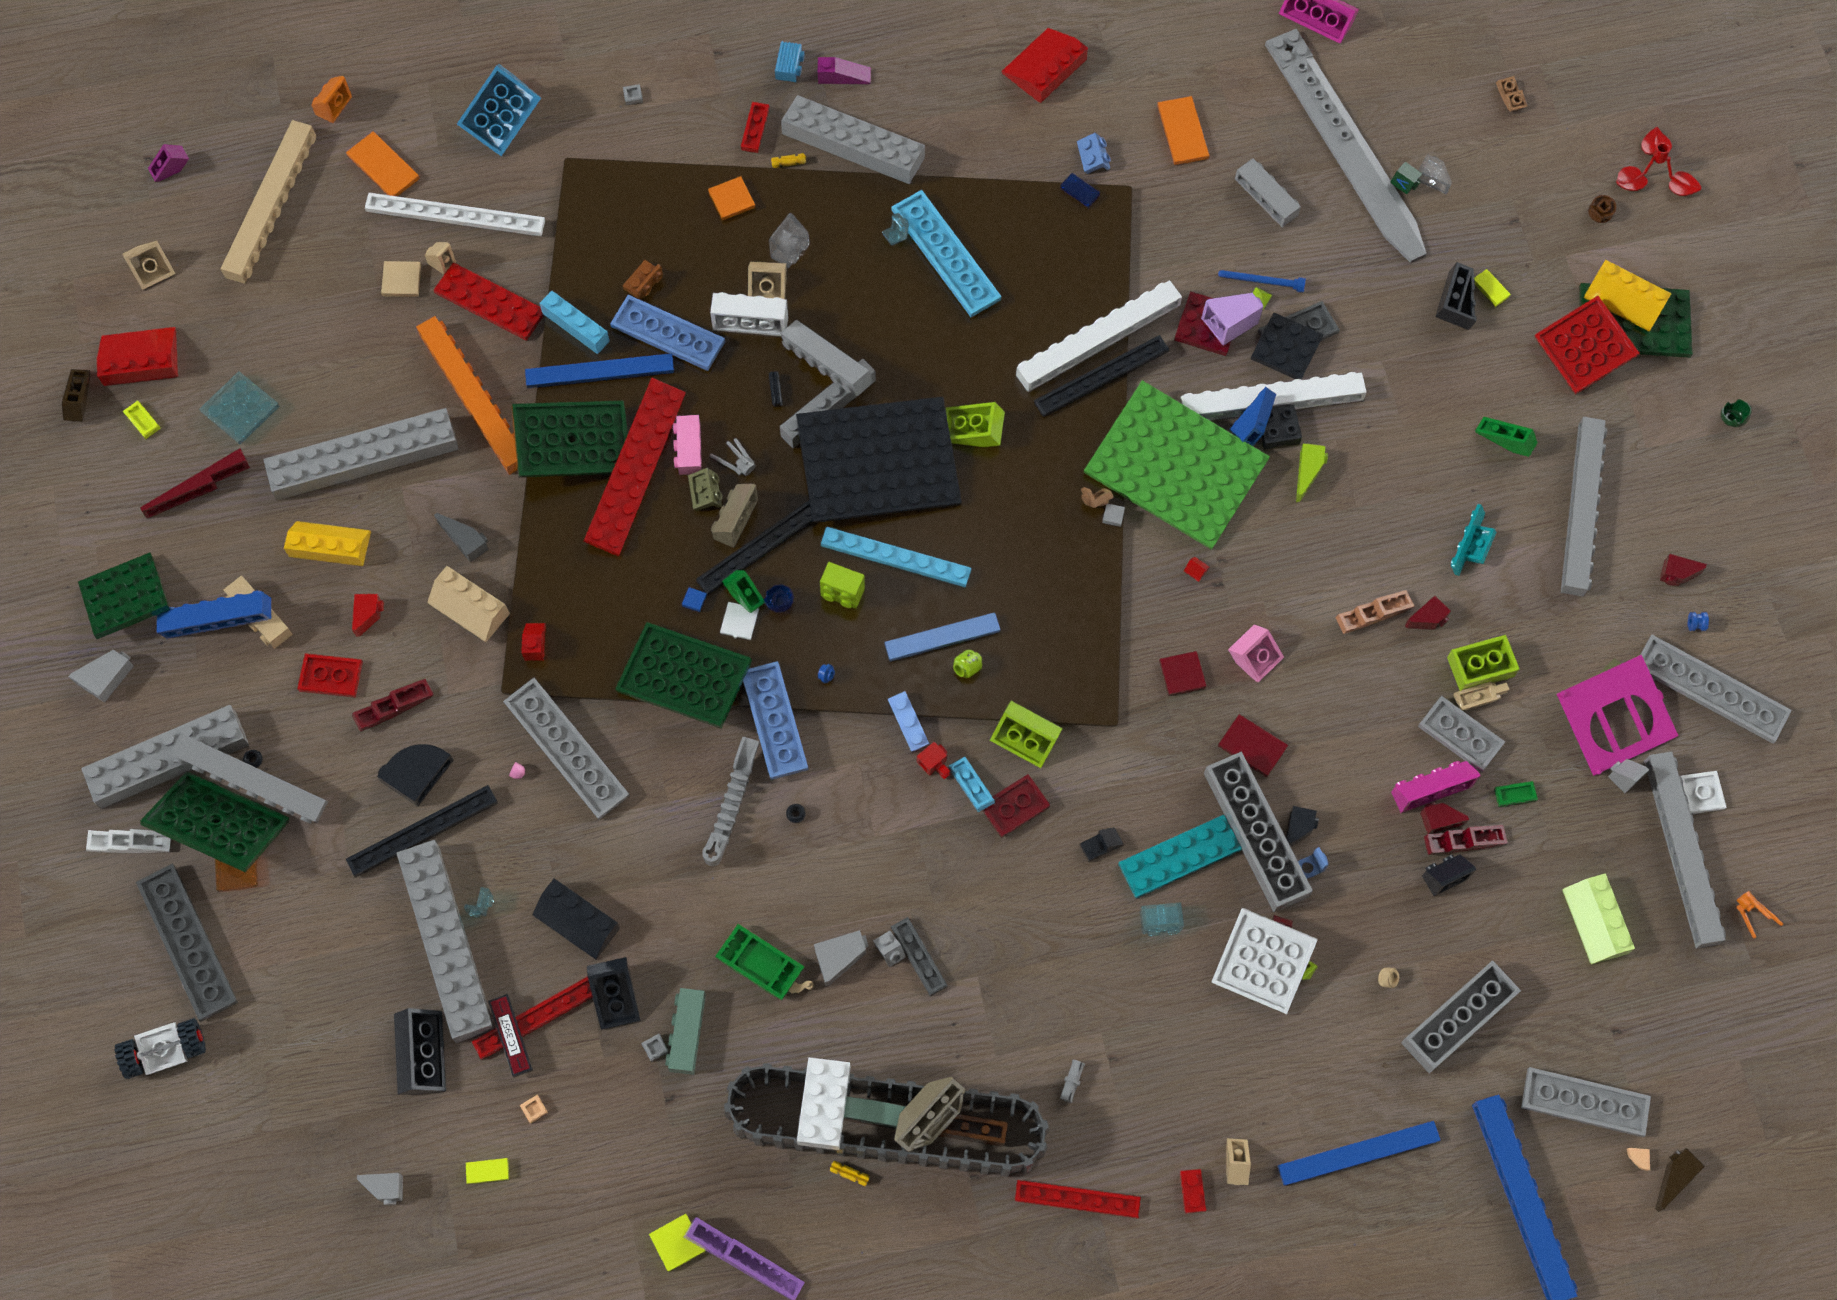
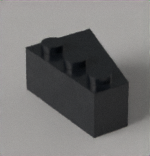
(1458, 297)

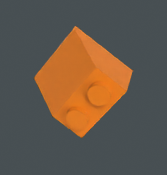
(332, 99)

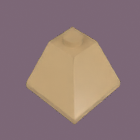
(148, 264)

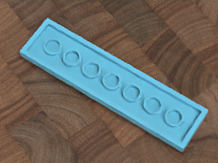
(947, 254)

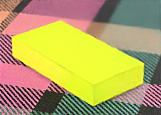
(1491, 288)
(141, 419)
(487, 1171)

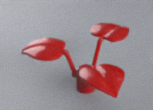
(1659, 146)

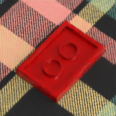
(330, 675)

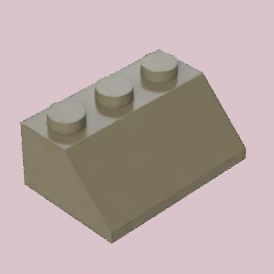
(735, 514)

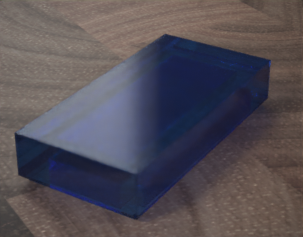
(1080, 190)

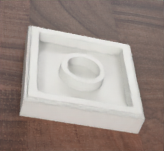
(1703, 792)

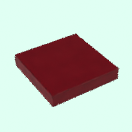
(1182, 673)

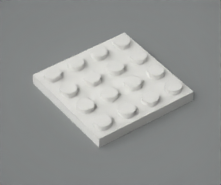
(1264, 960)

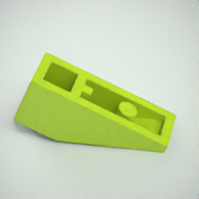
(1310, 464)

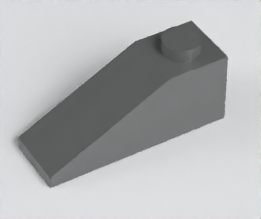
(465, 537)

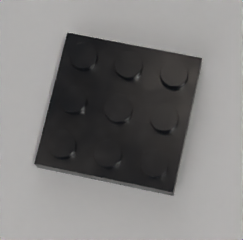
(1287, 346)

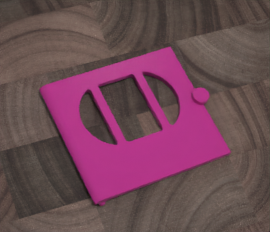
(1609, 686)

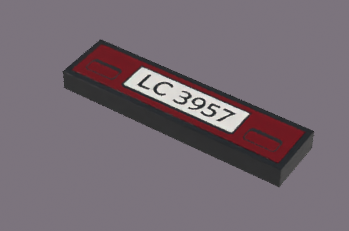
(510, 1035)

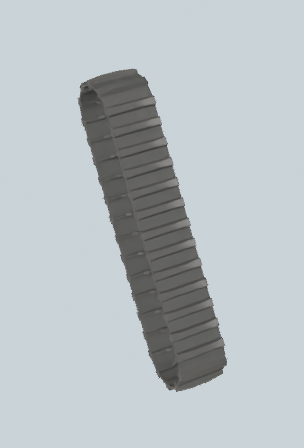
(890, 1086)

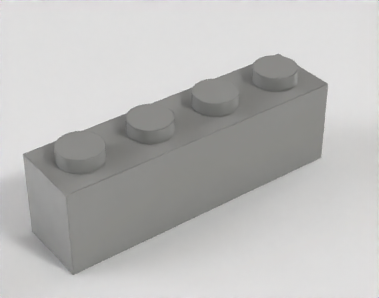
(1267, 192)

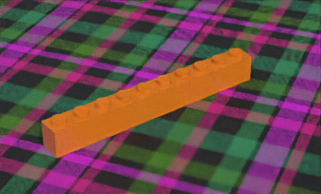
(470, 391)

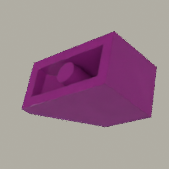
(168, 162)

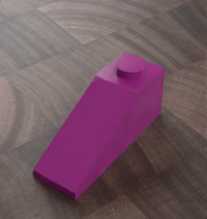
(840, 71)

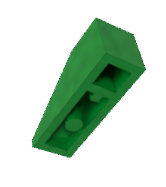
(1507, 435)

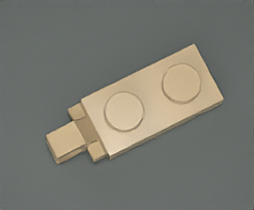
(1479, 695)

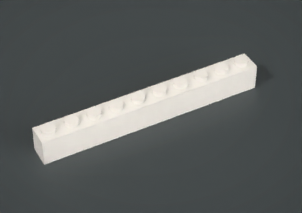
(1098, 335)
(1299, 393)

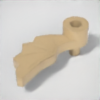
(797, 988)

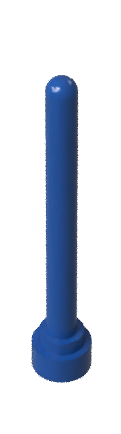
(1297, 284)

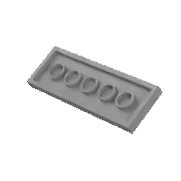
(1586, 1102)

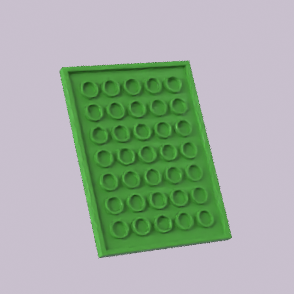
(1176, 464)

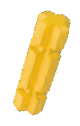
(788, 160)
(849, 1173)

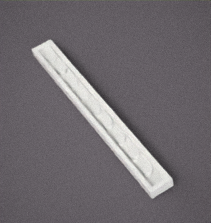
(455, 214)

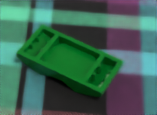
(759, 962)

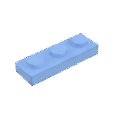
(908, 721)

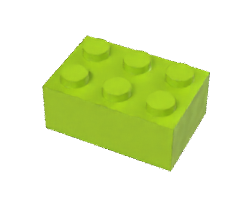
(1483, 662)

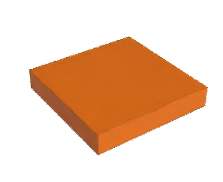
(731, 198)

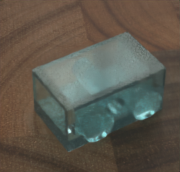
(1161, 919)

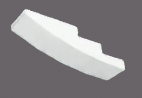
(127, 841)

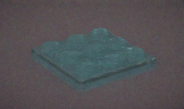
(239, 407)

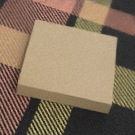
(401, 279)

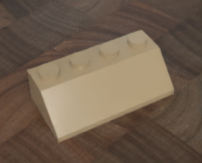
(467, 604)

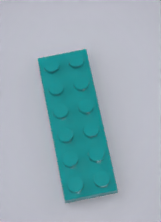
(1179, 856)

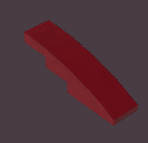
(392, 705)
(1465, 840)

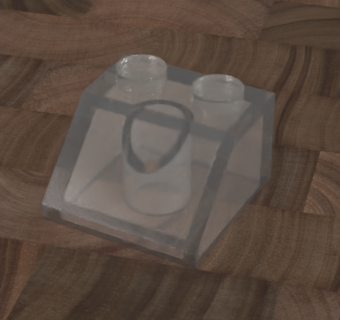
(788, 241)

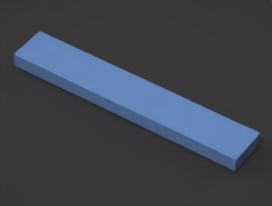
(942, 636)

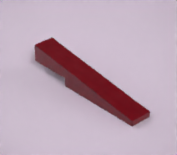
(198, 484)

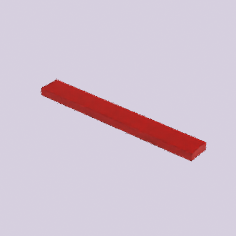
(537, 1016)

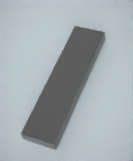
(919, 956)

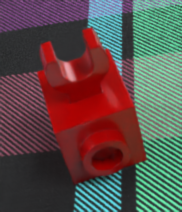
(933, 760)

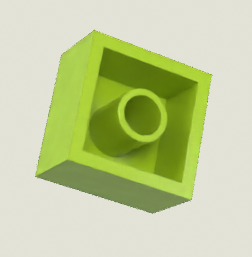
(842, 585)

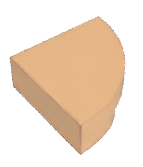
(1640, 1157)

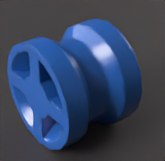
(1698, 621)

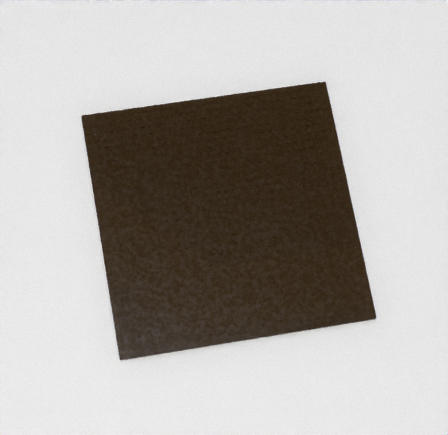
(1021, 521)

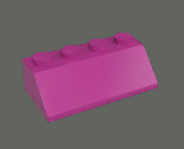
(1325, 17)
(1434, 785)

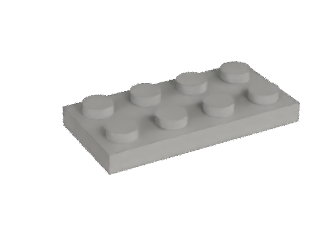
(1461, 734)

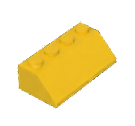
(1628, 295)
(327, 543)

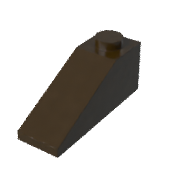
(76, 395)
(1677, 1176)

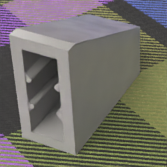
(103, 674)
(839, 954)

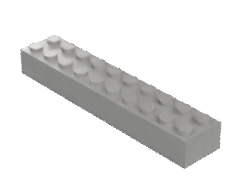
(360, 454)
(445, 941)

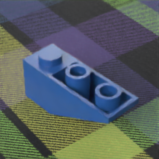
(1253, 421)

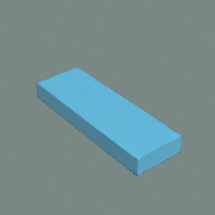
(971, 784)

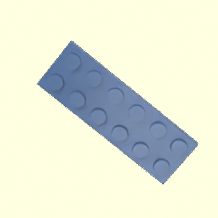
(667, 332)
(774, 721)

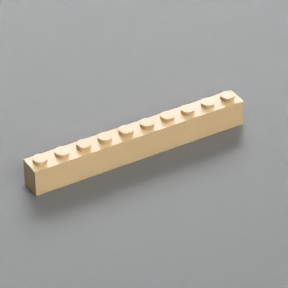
(268, 202)

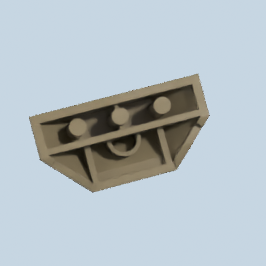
(929, 1113)

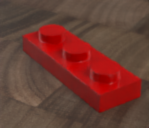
(755, 127)

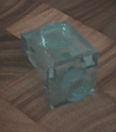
(898, 230)
(484, 901)

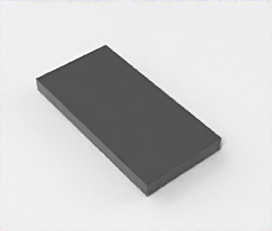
(1314, 317)

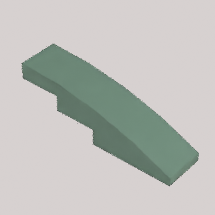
(873, 1112)

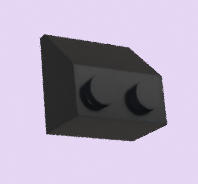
(1448, 874)

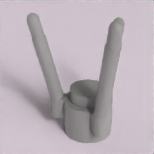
(744, 463)

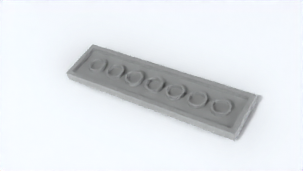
(1714, 689)
(566, 748)

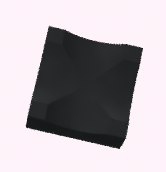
(1282, 428)

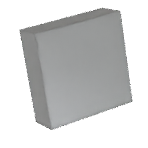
(632, 94)
(1113, 515)
(655, 1047)

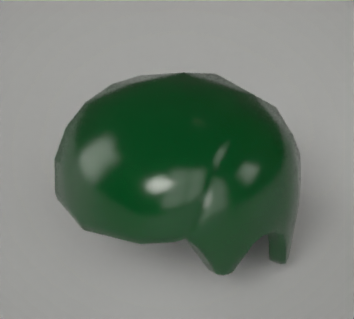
(1736, 413)

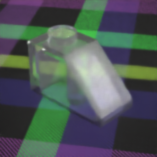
(1435, 174)

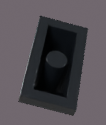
(1300, 824)

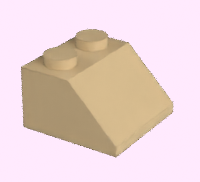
(767, 279)

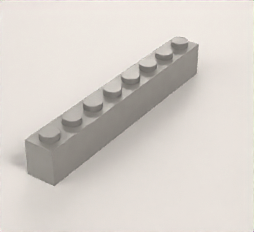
(248, 777)

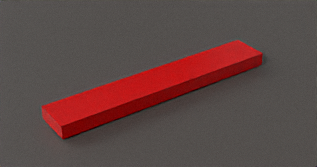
(1077, 1199)

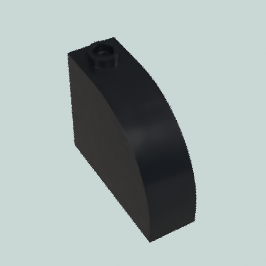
(415, 771)

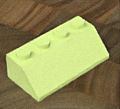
(1598, 919)

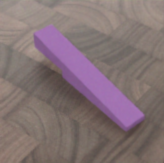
(743, 1259)

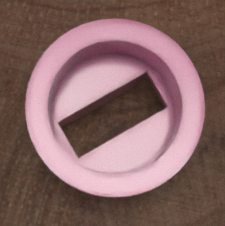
(517, 771)

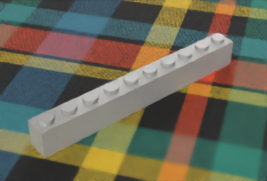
(1583, 507)
(1684, 850)

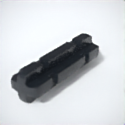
(775, 389)

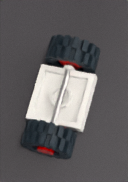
(160, 1048)

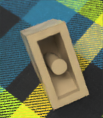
(440, 256)
(1237, 1161)

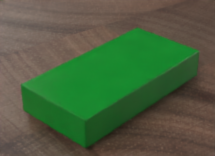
(1515, 794)

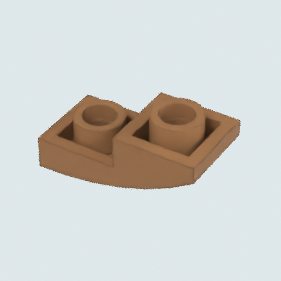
(1510, 94)

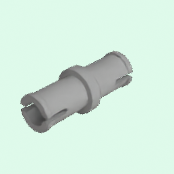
(1072, 1081)

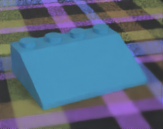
(499, 110)

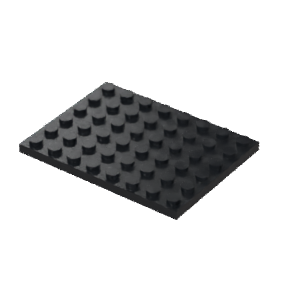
(878, 459)

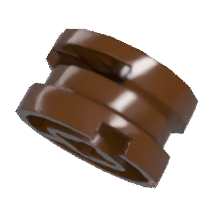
(1602, 208)

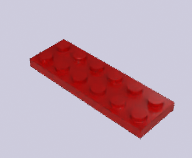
(489, 301)

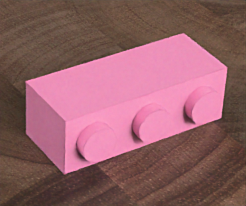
(687, 444)

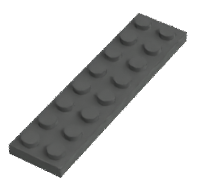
(186, 942)

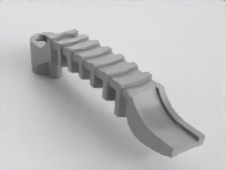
(733, 798)

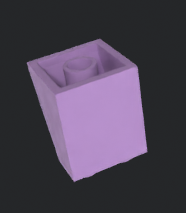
(1232, 315)

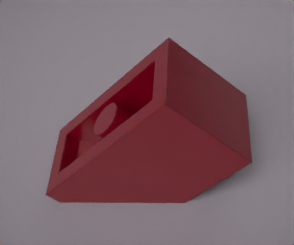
(1679, 570)
(1429, 616)
(1441, 817)

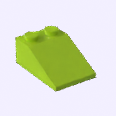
(975, 424)

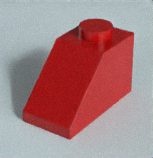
(365, 612)
(533, 641)

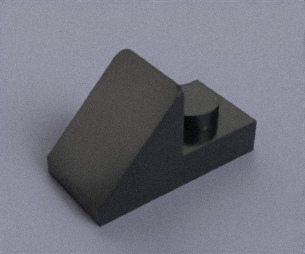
(1101, 844)

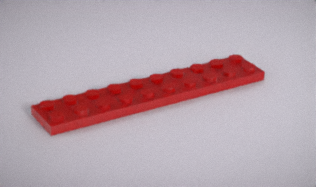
(634, 467)

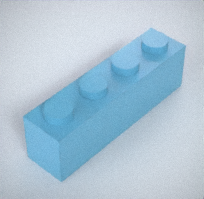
(574, 322)

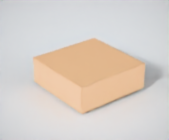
(534, 1109)

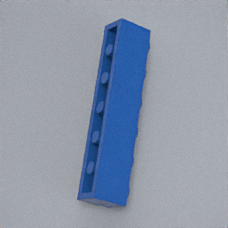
(214, 614)

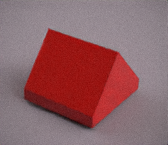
(1196, 568)

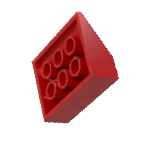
(1046, 63)
(137, 356)

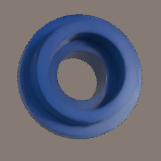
(826, 673)

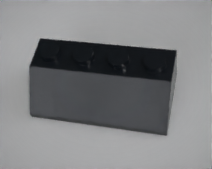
(575, 919)
(419, 1052)

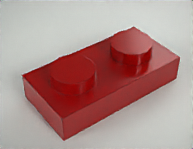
(1192, 1191)

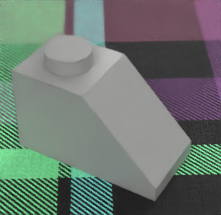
(1627, 774)
(385, 1187)

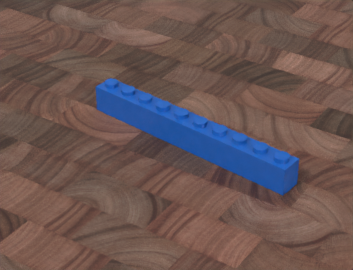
(1524, 1199)

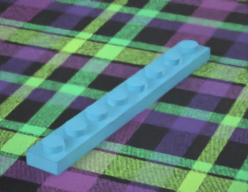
(896, 557)

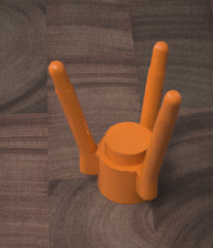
(1749, 902)

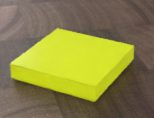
(672, 1245)

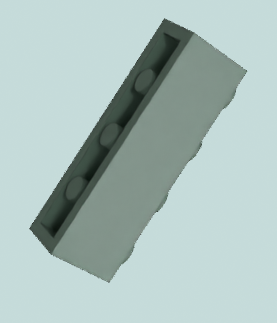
(686, 1032)

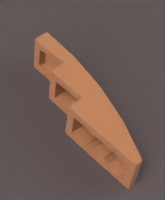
(1375, 612)

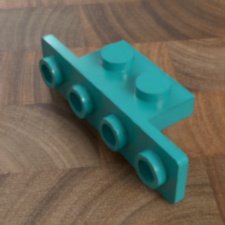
(1475, 542)

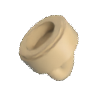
(1388, 977)

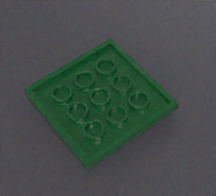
(123, 595)

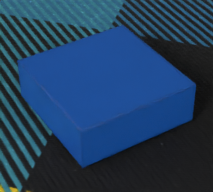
(694, 599)

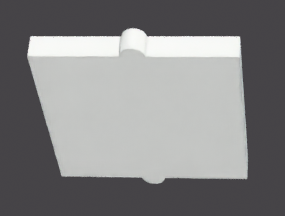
(738, 621)

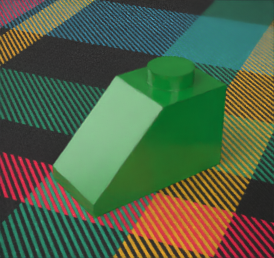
(743, 590)

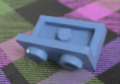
(1093, 153)

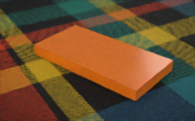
(1183, 130)
(382, 165)

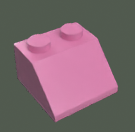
(1256, 652)

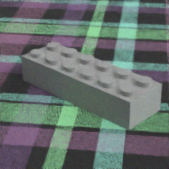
(1460, 1016)

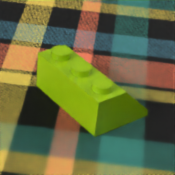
(1025, 734)

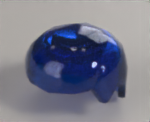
(779, 598)

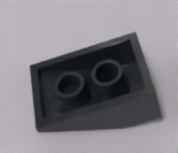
(613, 993)

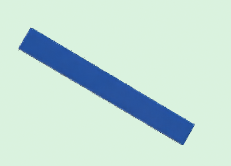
(599, 370)
(1358, 1153)

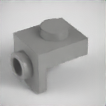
(889, 948)

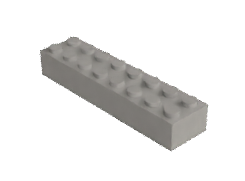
(853, 139)
(151, 761)
(1257, 832)

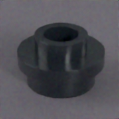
(250, 754)
(795, 807)

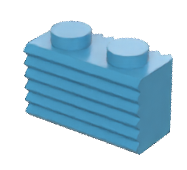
(789, 61)

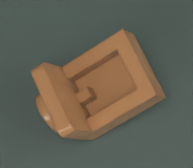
(1097, 499)

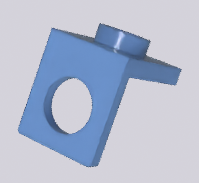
(1317, 860)

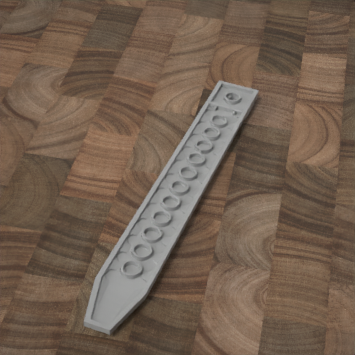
(1347, 144)

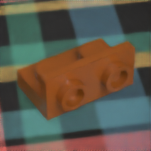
(643, 279)

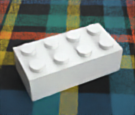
(749, 314)
(823, 1103)

